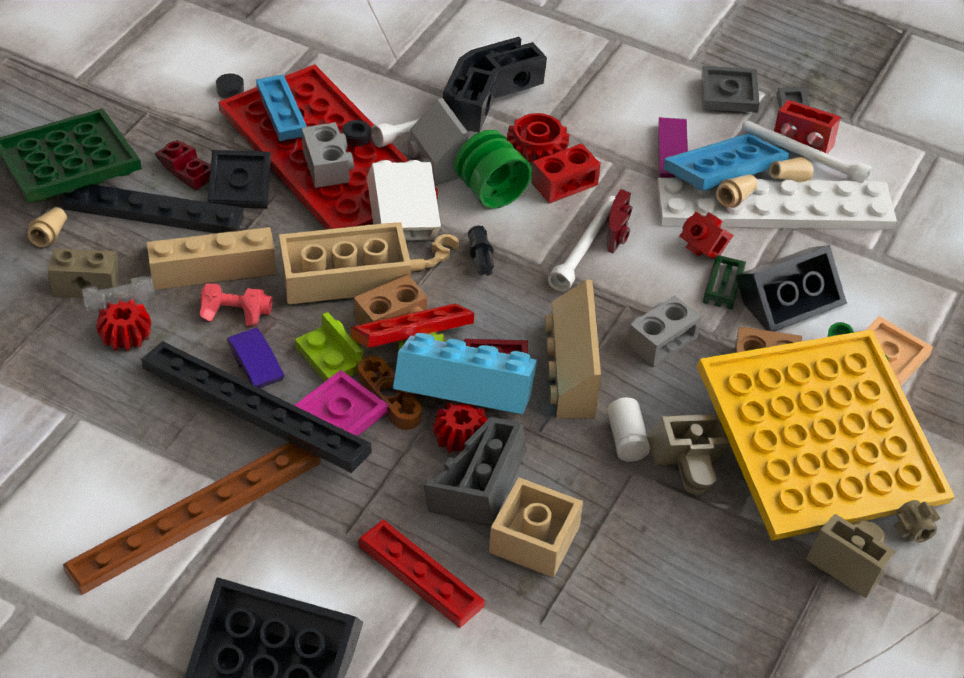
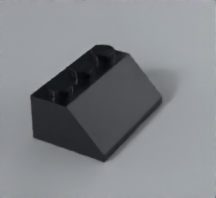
(792, 288)

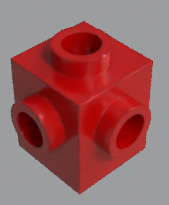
(705, 235)

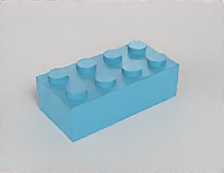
(465, 373)

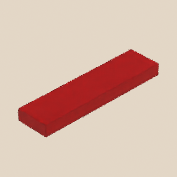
(404, 326)
(421, 573)

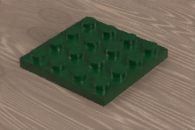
(67, 155)

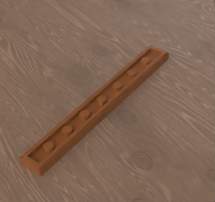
(188, 516)

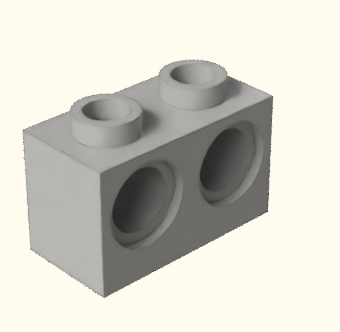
(326, 154)
(663, 330)

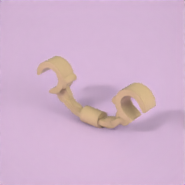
(441, 253)

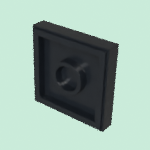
(240, 178)

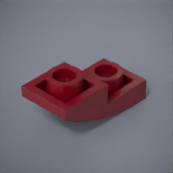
(184, 164)
(618, 221)

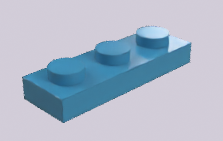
(281, 107)

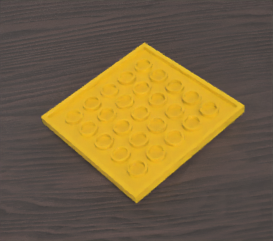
(822, 432)

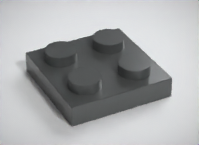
(730, 89)

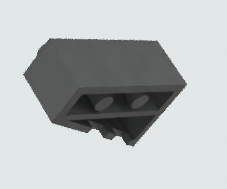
(481, 475)

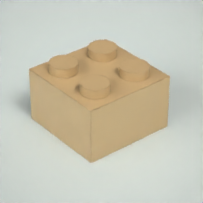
(535, 527)

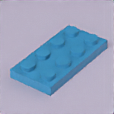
(724, 160)

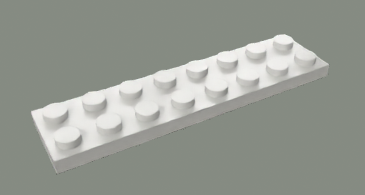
(784, 205)

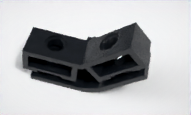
(489, 74)

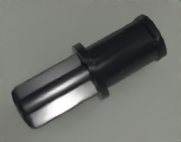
(481, 250)

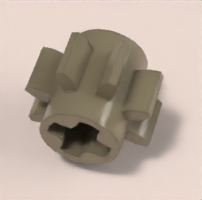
(917, 521)

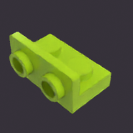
(330, 349)

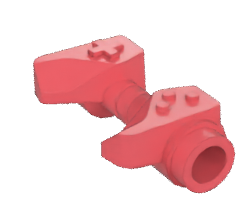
(253, 302)

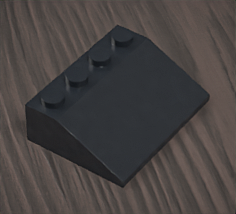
(270, 637)

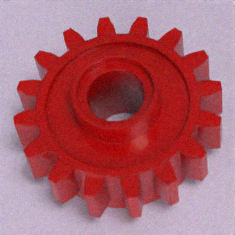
(537, 136)

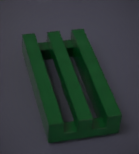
(719, 297)

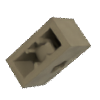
(79, 269)

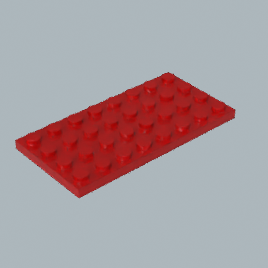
(319, 104)

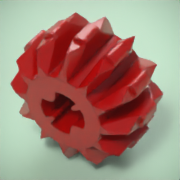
(123, 324)
(457, 424)

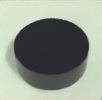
(229, 85)
(357, 133)

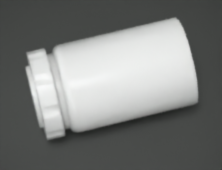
(628, 429)

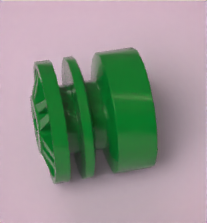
(492, 169)

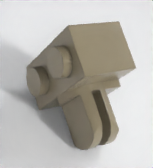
(692, 444)
(852, 553)

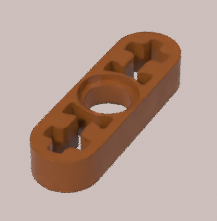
(386, 380)

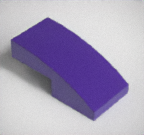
(255, 357)

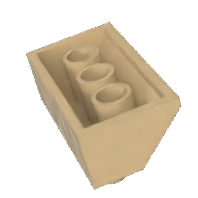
(211, 258)
(342, 261)
(573, 353)

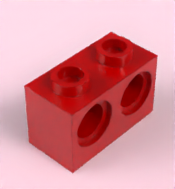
(807, 122)
(565, 173)

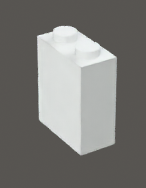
(406, 196)

